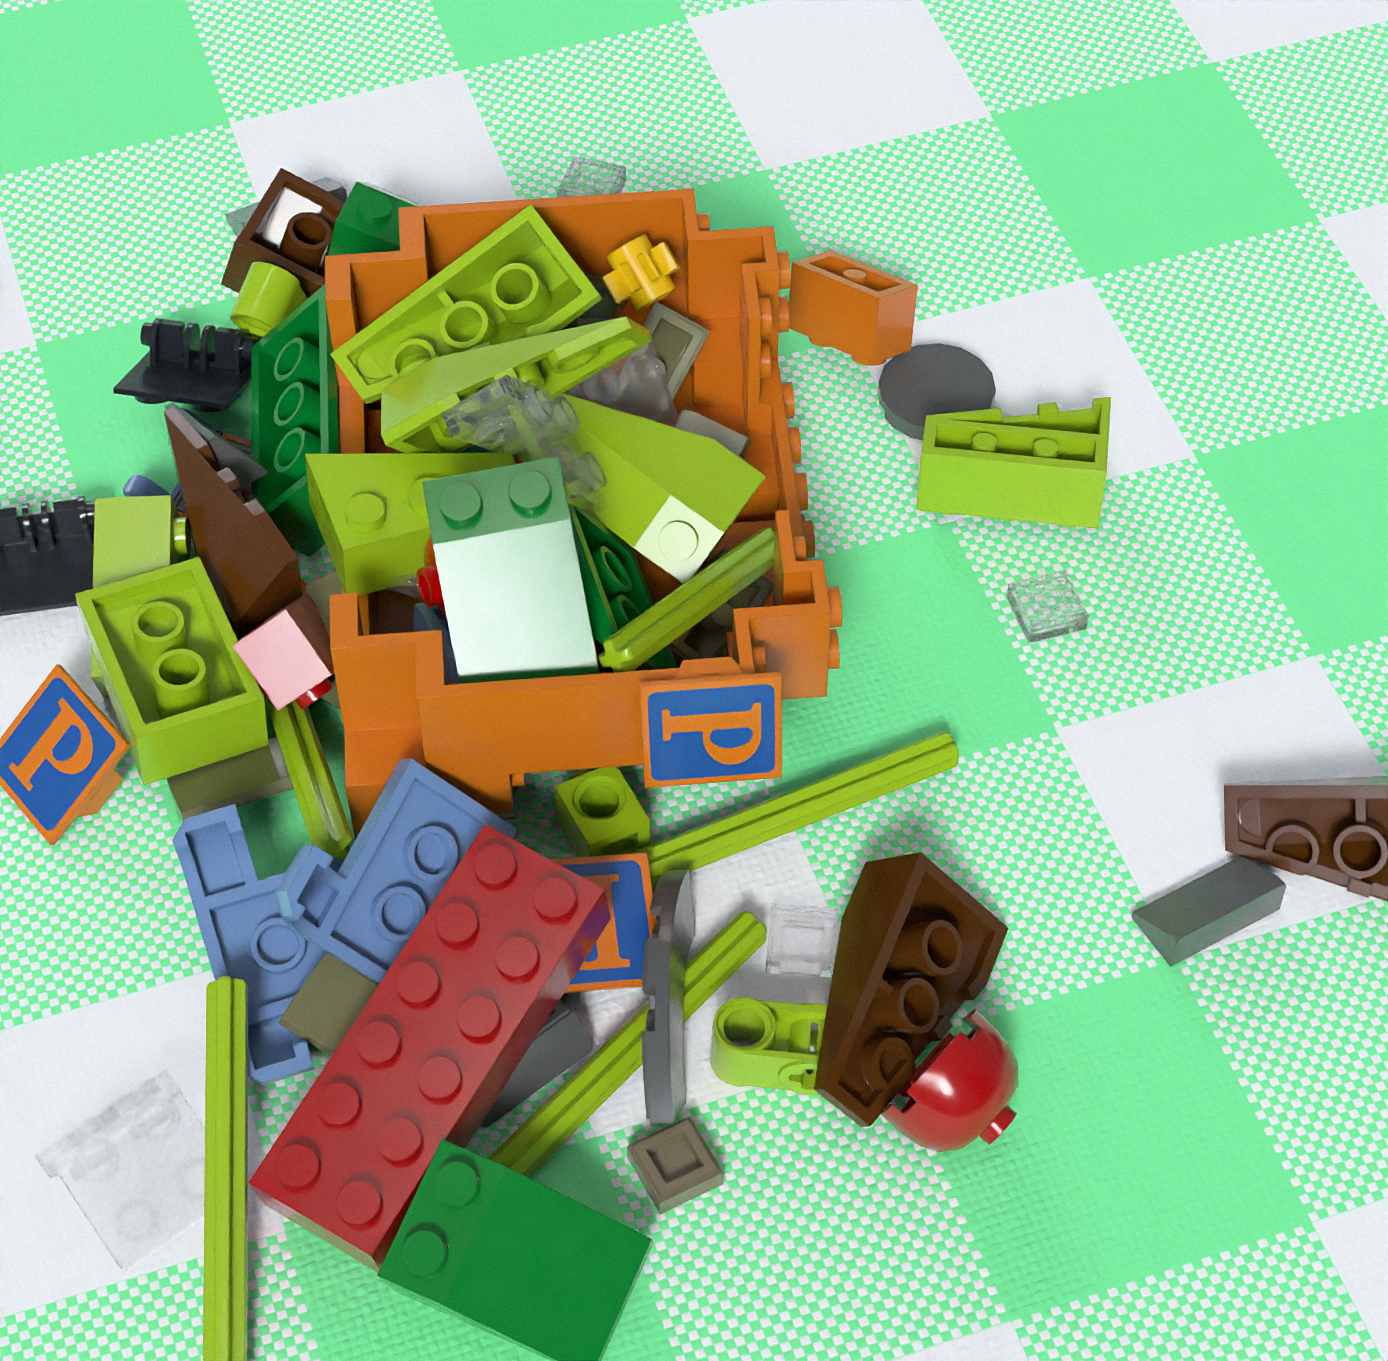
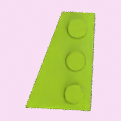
(1017, 466)
(377, 511)
(133, 539)

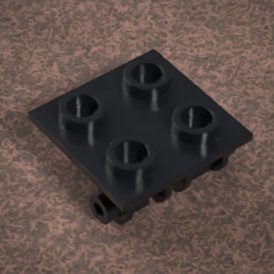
(190, 368)
(46, 555)

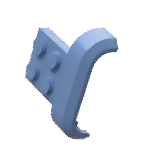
(389, 874)
(248, 936)

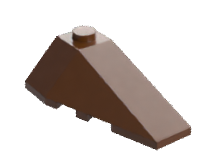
(287, 230)
(236, 540)
(1314, 828)
(900, 971)

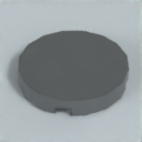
(933, 382)

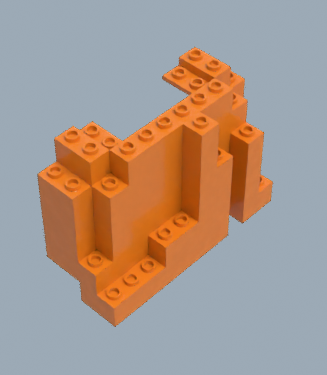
(493, 732)

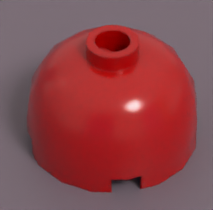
(960, 1090)

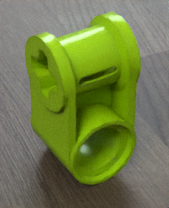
(266, 299)
(780, 1048)

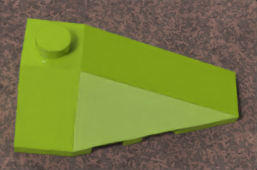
(495, 293)
(551, 360)
(665, 486)

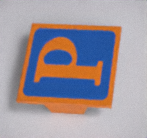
(711, 725)
(60, 756)
(619, 951)

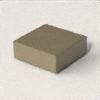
(675, 1165)

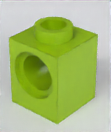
(601, 794)

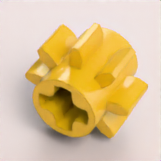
(641, 272)

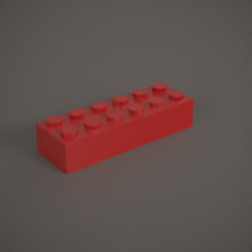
(432, 1044)

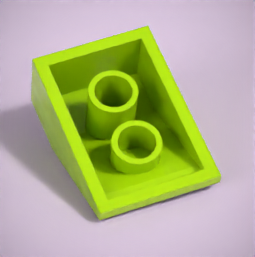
(173, 670)

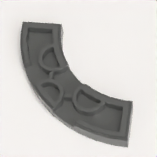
(664, 983)

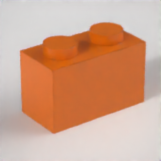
(852, 307)

